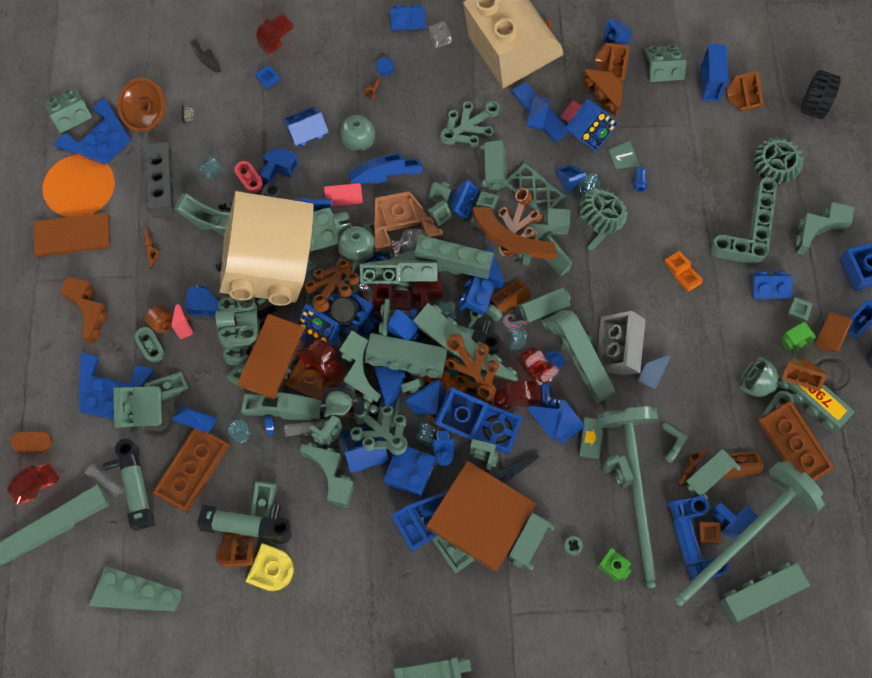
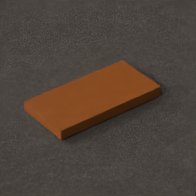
(71, 234)
(271, 356)
(311, 383)
(795, 441)
(191, 469)

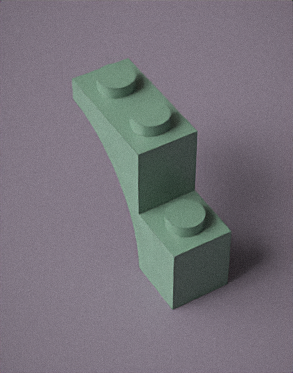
(202, 215)
(834, 218)
(554, 223)
(354, 349)
(329, 460)

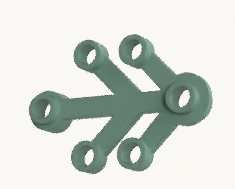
(468, 125)
(396, 444)

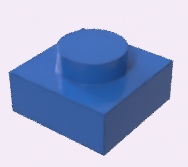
(267, 77)

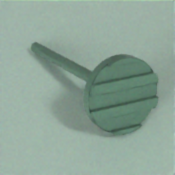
(628, 419)
(795, 488)

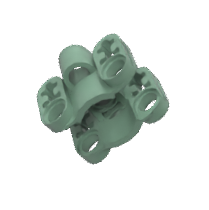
(237, 329)

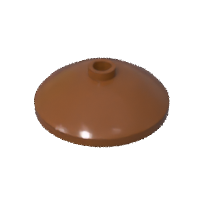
(134, 102)

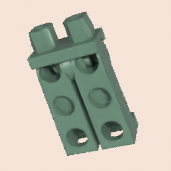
(442, 669)

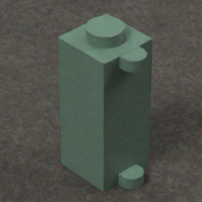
(495, 165)
(544, 304)
(711, 473)
(529, 542)

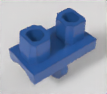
(443, 448)

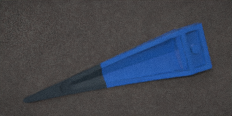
(415, 517)

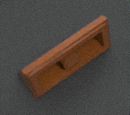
(510, 296)
(833, 332)
(749, 462)

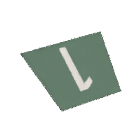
(624, 156)

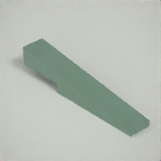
(53, 524)

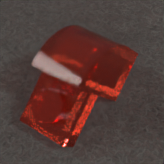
(270, 32)
(427, 290)
(398, 299)
(321, 355)
(536, 366)
(517, 393)
(29, 482)

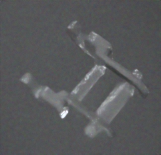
(366, 291)

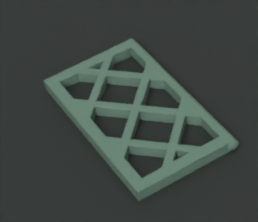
(535, 176)

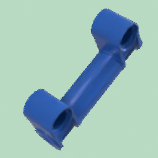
(683, 512)

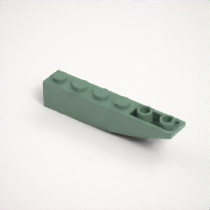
(441, 328)

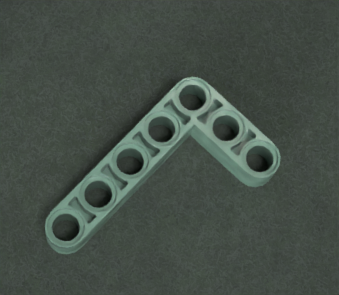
(759, 228)
(581, 351)

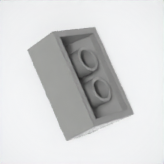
(621, 343)

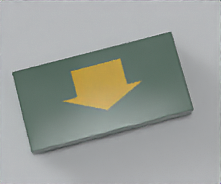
(591, 439)

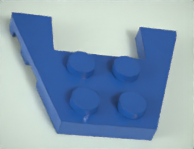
(102, 142)
(98, 392)

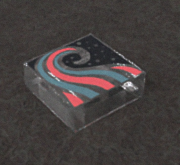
(396, 248)
(513, 321)

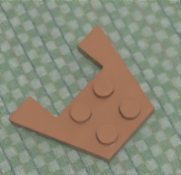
(399, 212)

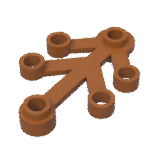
(524, 197)
(341, 268)
(471, 368)

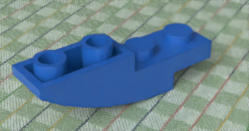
(377, 169)

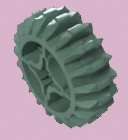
(780, 154)
(603, 210)

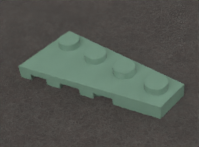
(131, 592)

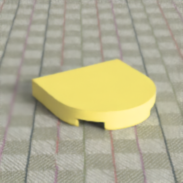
(271, 569)

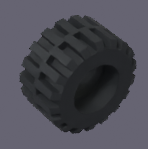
(820, 94)

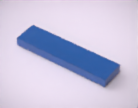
(553, 126)

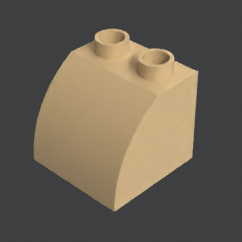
(510, 37)
(266, 248)

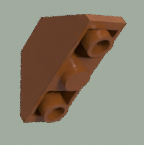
(605, 88)

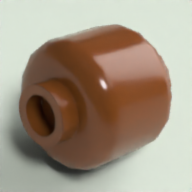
(159, 319)

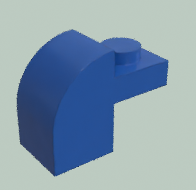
(278, 162)
(734, 524)

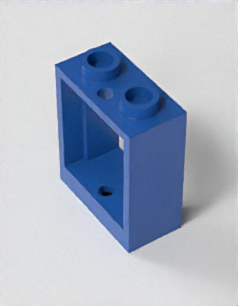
(714, 72)

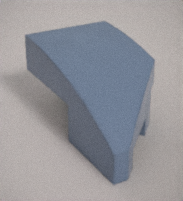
(653, 371)

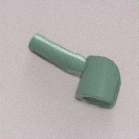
(474, 317)

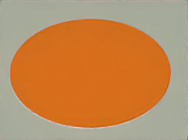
(78, 186)

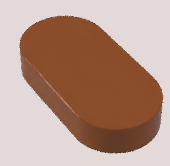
(31, 442)

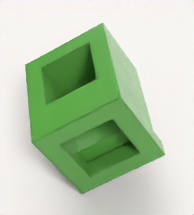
(798, 337)
(608, 568)

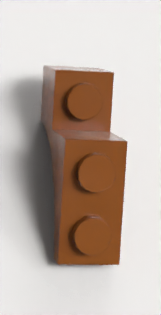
(94, 313)

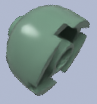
(357, 133)
(356, 245)
(760, 378)

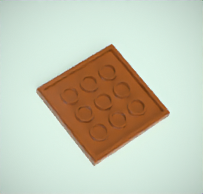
(481, 516)

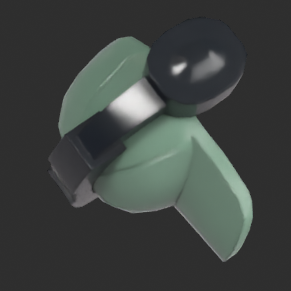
(339, 399)

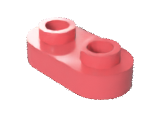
(249, 178)

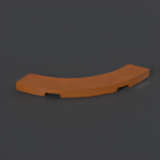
(509, 240)

